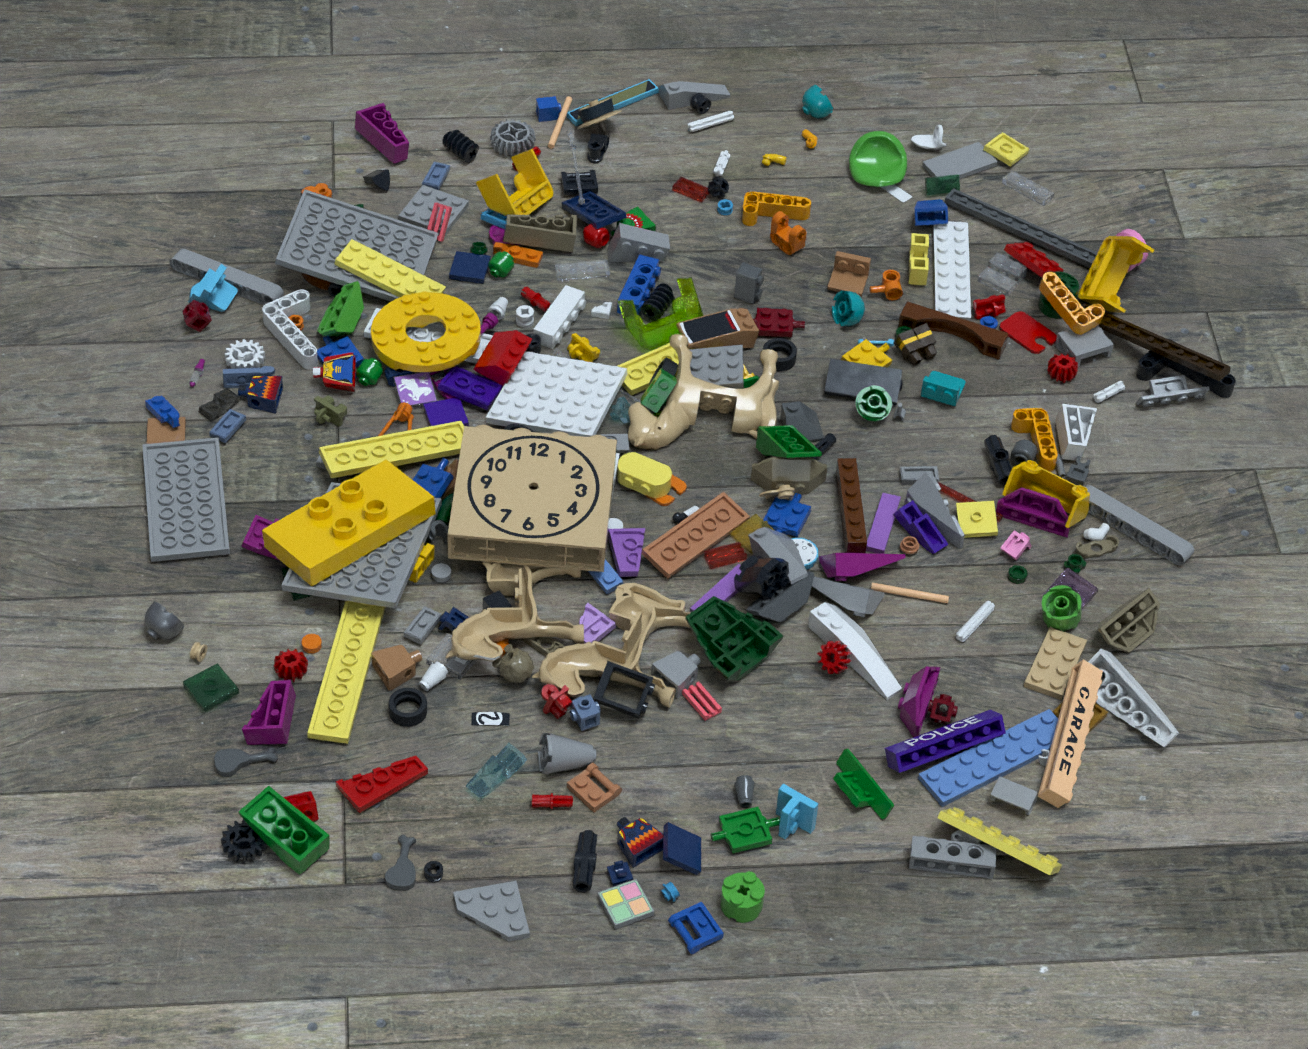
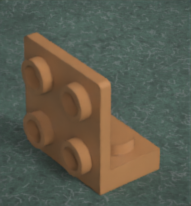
(849, 273)

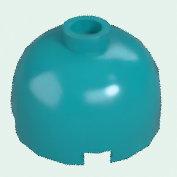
(815, 103)
(848, 308)

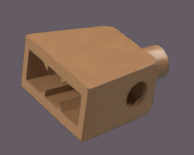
(395, 665)

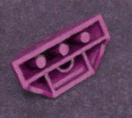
(1035, 511)
(917, 698)

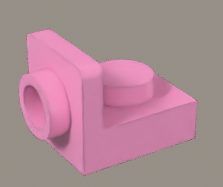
(1016, 544)

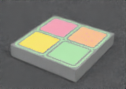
(625, 904)

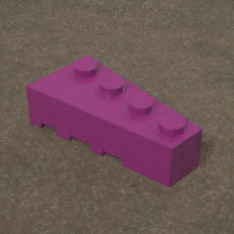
(382, 132)

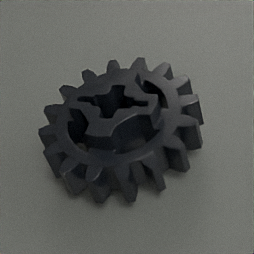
(244, 842)

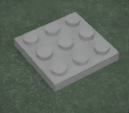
(421, 205)
(719, 365)

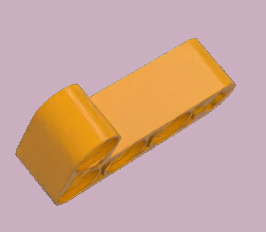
(768, 204)
(1052, 287)
(1038, 424)

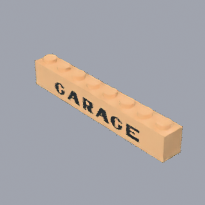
(1070, 734)

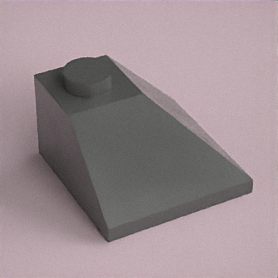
(803, 419)

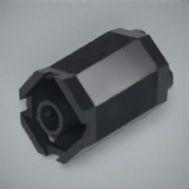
(762, 575)

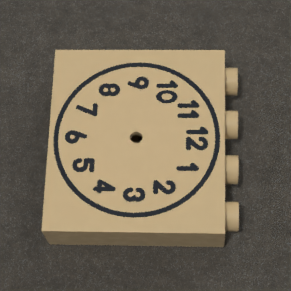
(532, 498)

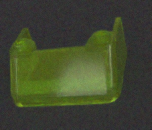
(659, 332)

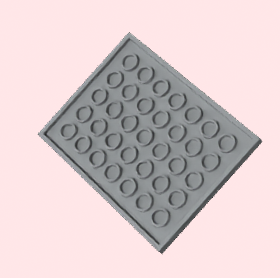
(327, 225)
(376, 577)

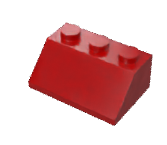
(502, 355)

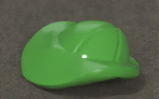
(878, 159)

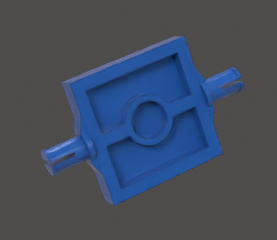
(338, 347)
(434, 479)
(787, 515)

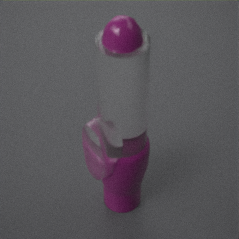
(198, 372)

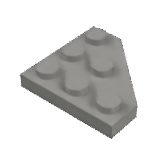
(495, 909)

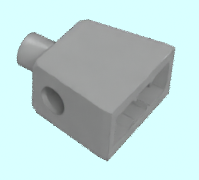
(677, 671)

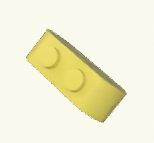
(644, 475)

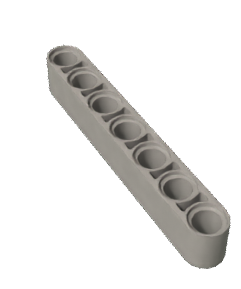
(246, 284)
(1138, 527)

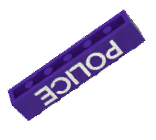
(945, 740)

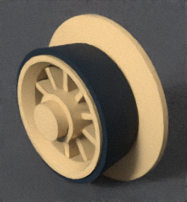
(597, 113)

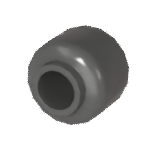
(1023, 451)

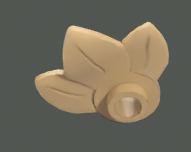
(783, 492)

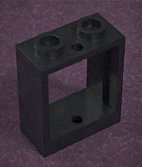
(604, 682)

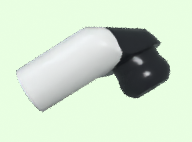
(678, 517)

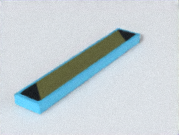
(621, 98)

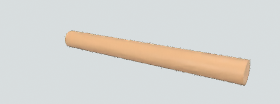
(559, 123)
(910, 593)

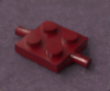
(776, 322)

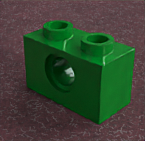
(658, 390)

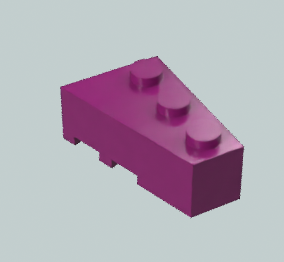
(273, 716)

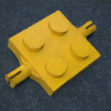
(868, 354)

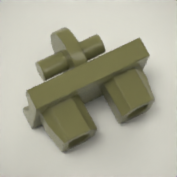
(328, 412)

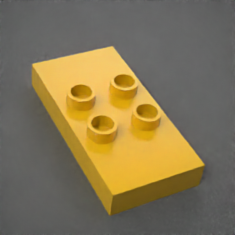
(348, 522)

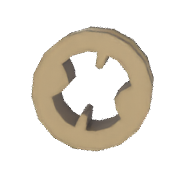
(198, 651)

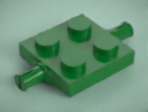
(745, 829)

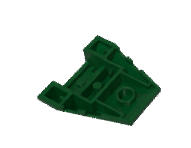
(731, 638)

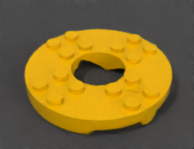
(419, 310)

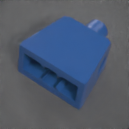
(931, 212)

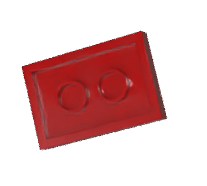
(1032, 258)

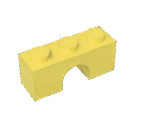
(918, 259)

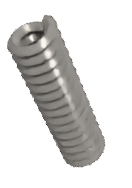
(1060, 468)

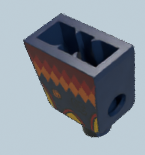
(263, 392)
(638, 840)

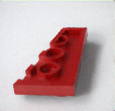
(377, 785)

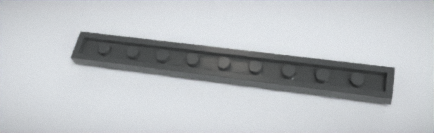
(1021, 227)

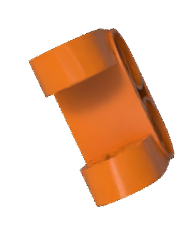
(784, 237)

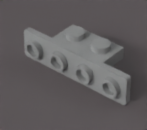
(1170, 389)

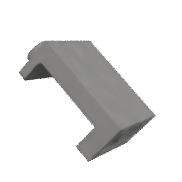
(1084, 345)

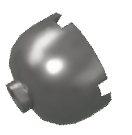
(161, 622)

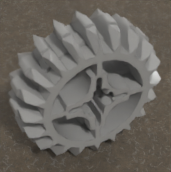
(512, 137)

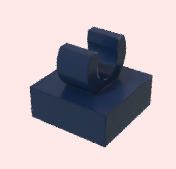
(619, 873)

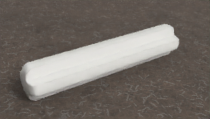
(711, 121)
(972, 624)

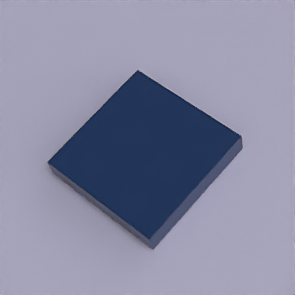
(469, 267)
(682, 848)

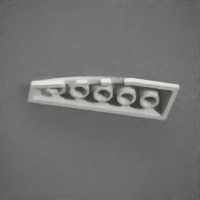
(835, 625)
(1129, 701)

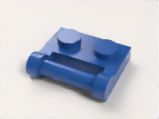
(701, 923)

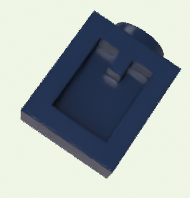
(452, 619)

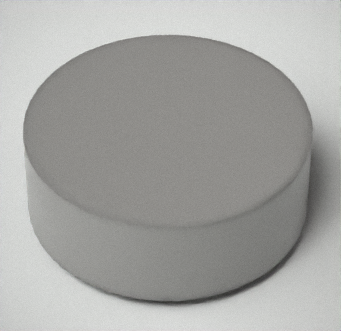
(441, 572)

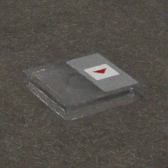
(455, 666)

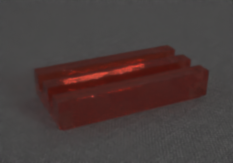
(690, 189)
(724, 553)

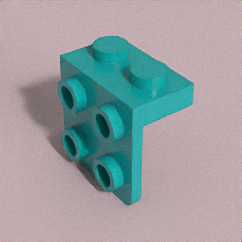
(942, 388)

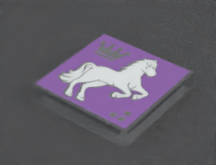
(415, 389)

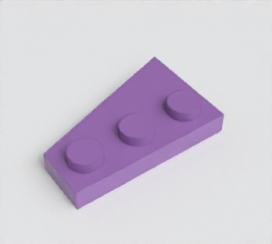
(626, 549)

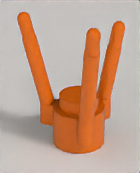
(401, 414)

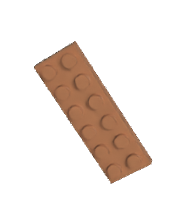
(695, 535)

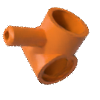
(890, 285)

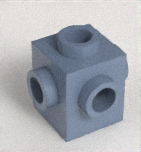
(585, 712)

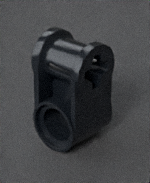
(597, 147)

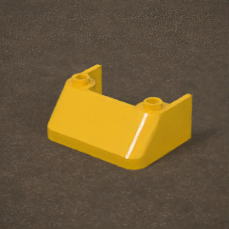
(531, 186)
(1109, 270)
(1072, 497)

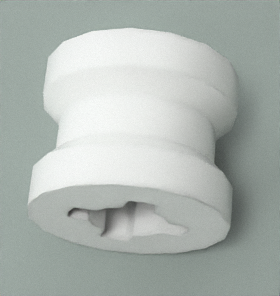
(524, 316)

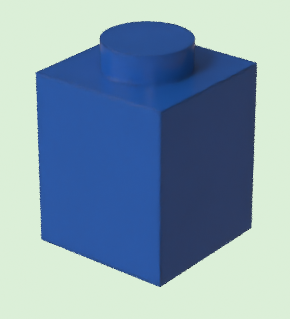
(547, 108)

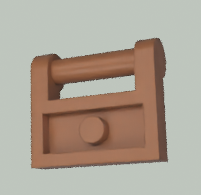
(589, 792)

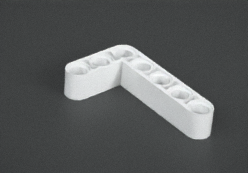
(277, 321)

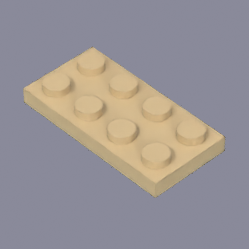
(1054, 663)

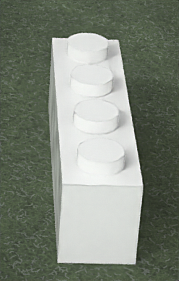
(560, 316)

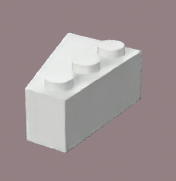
(1074, 429)

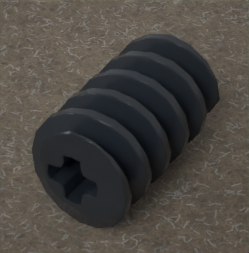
(461, 145)
(658, 302)

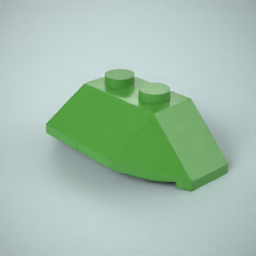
(343, 312)

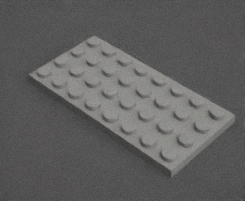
(185, 499)

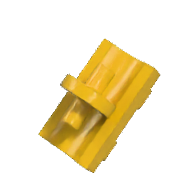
(580, 349)

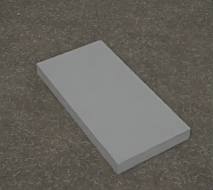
(962, 161)

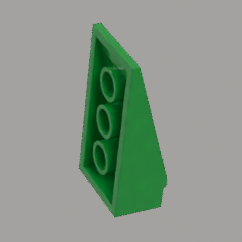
(784, 442)
(286, 830)

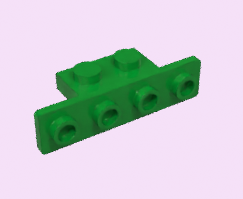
(860, 786)

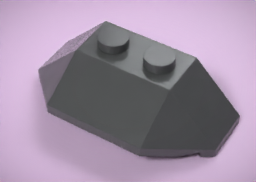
(784, 601)

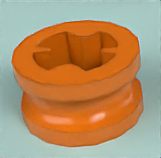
(297, 319)

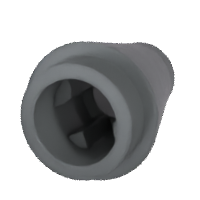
(744, 788)

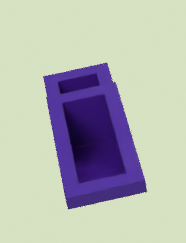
(920, 527)

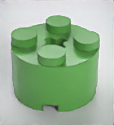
(1061, 608)
(742, 896)

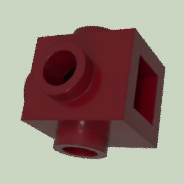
(197, 315)
(938, 715)

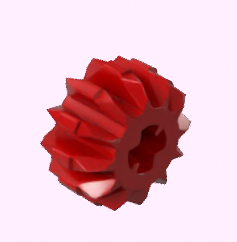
(1062, 368)
(834, 657)
(290, 665)

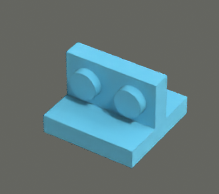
(795, 811)

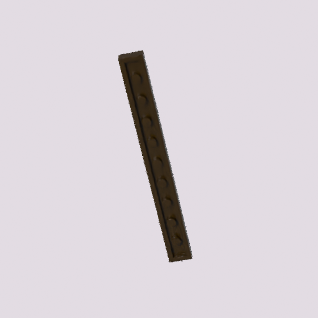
(1163, 346)

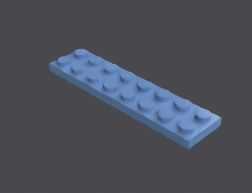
(990, 759)

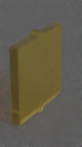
(748, 527)

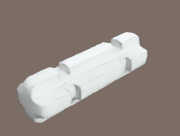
(721, 163)
(1109, 391)

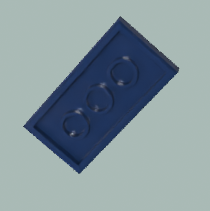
(594, 210)

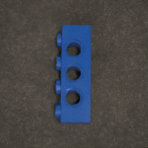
(640, 281)

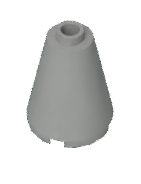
(563, 754)

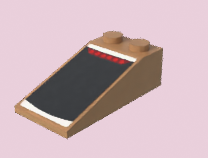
(720, 329)

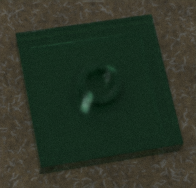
(210, 687)

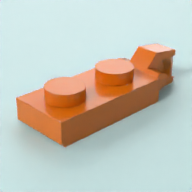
(520, 254)

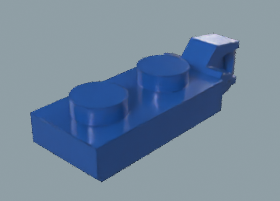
(163, 410)

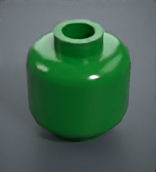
(501, 264)
(369, 371)

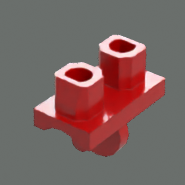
(989, 307)
(556, 701)

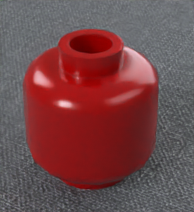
(596, 237)

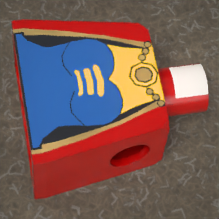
(338, 372)

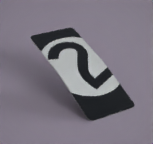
(490, 718)

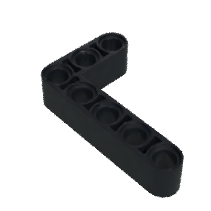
(1153, 363)

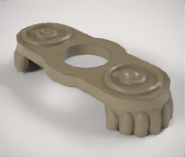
(1108, 545)

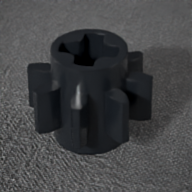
(718, 187)

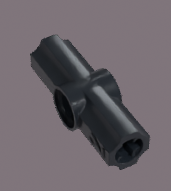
(998, 458)
(585, 861)

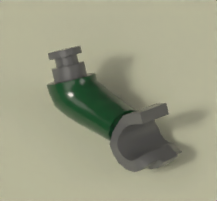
(440, 525)

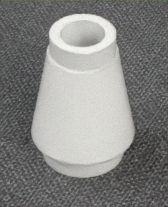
(499, 307)
(433, 676)

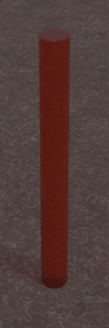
(962, 498)

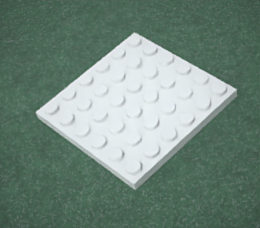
(557, 395)

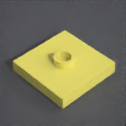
(1006, 149)
(977, 518)

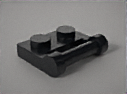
(587, 179)

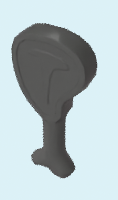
(230, 760)
(403, 874)

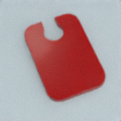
(1026, 330)

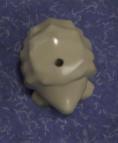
(514, 665)

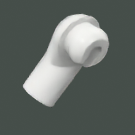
(1096, 534)
(963, 836)

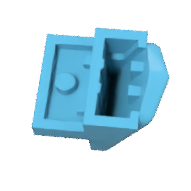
(214, 290)

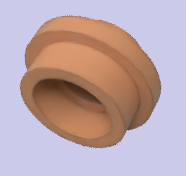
(909, 545)

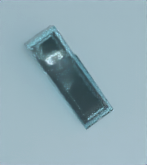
(496, 771)

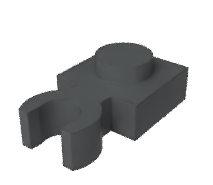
(1079, 472)

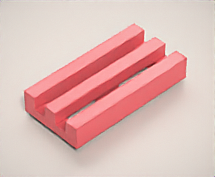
(445, 222)
(705, 700)

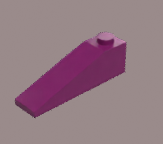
(851, 564)

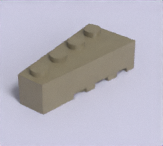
(541, 231)

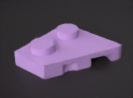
(595, 624)

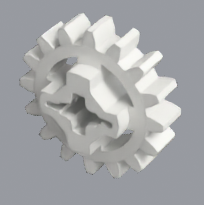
(244, 355)

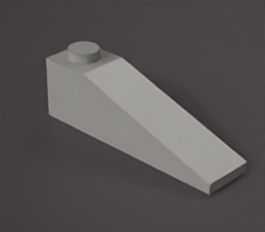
(680, 93)
(928, 500)
(774, 544)
(853, 598)

